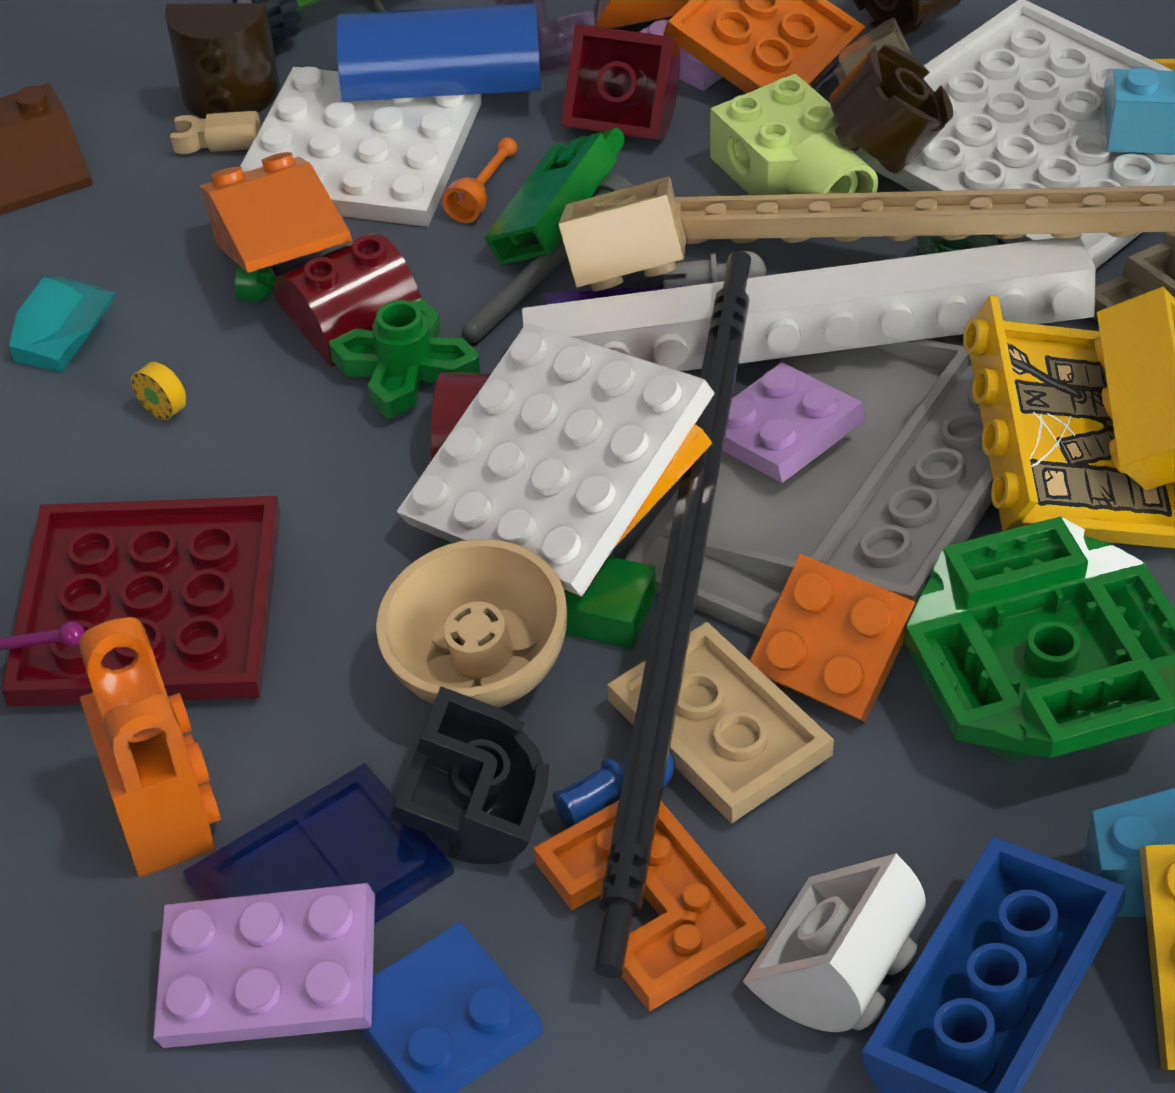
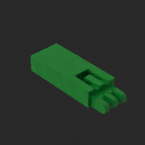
(560, 178)
(612, 604)

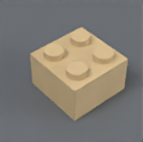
(623, 234)

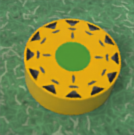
(159, 390)

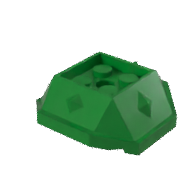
(1044, 642)

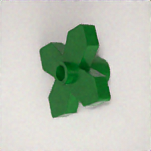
(401, 354)

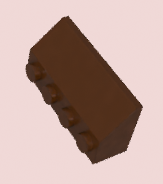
(37, 150)

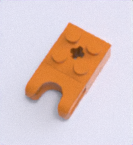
(144, 755)

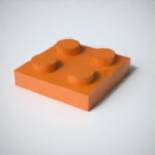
(833, 637)

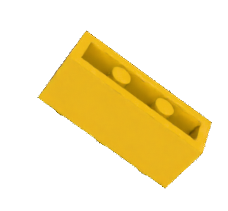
(1139, 397)

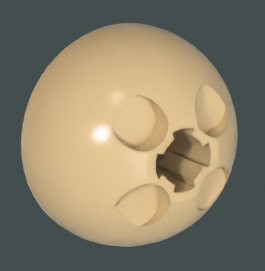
(473, 621)

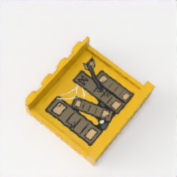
(1053, 433)

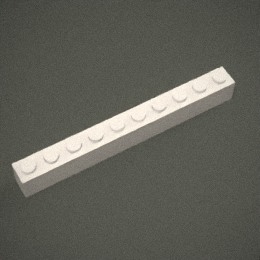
(841, 304)

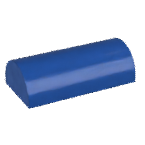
(438, 52)
(993, 976)

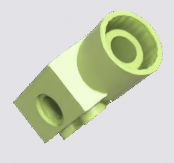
(785, 143)

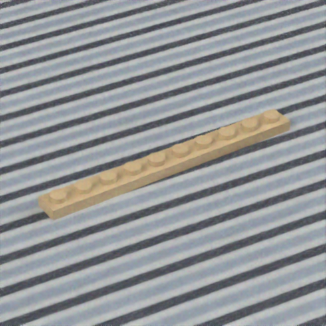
(945, 214)

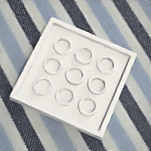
(371, 155)
(557, 452)

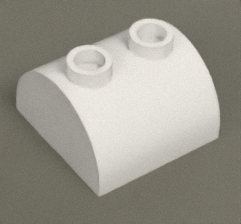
(840, 945)

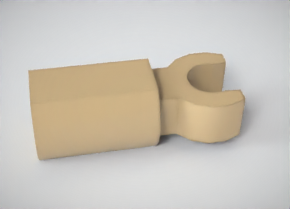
(217, 132)

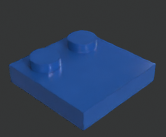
(447, 1014)

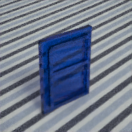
(328, 841)

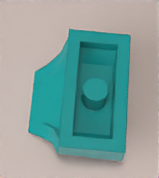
(56, 322)

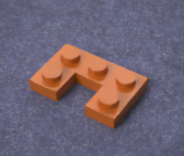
(700, 913)

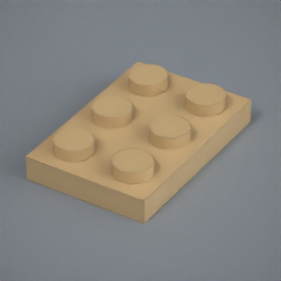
(731, 726)

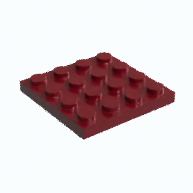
(180, 566)

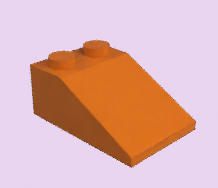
(272, 212)

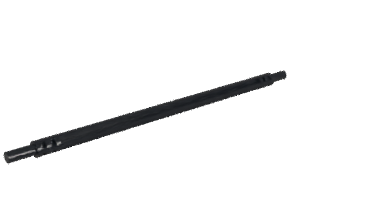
(670, 634)

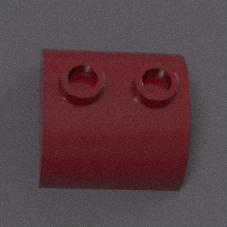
(621, 82)
(344, 289)

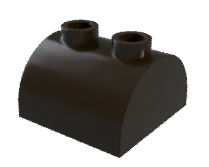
(223, 56)

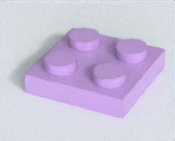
(788, 421)

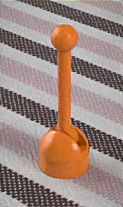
(473, 198)

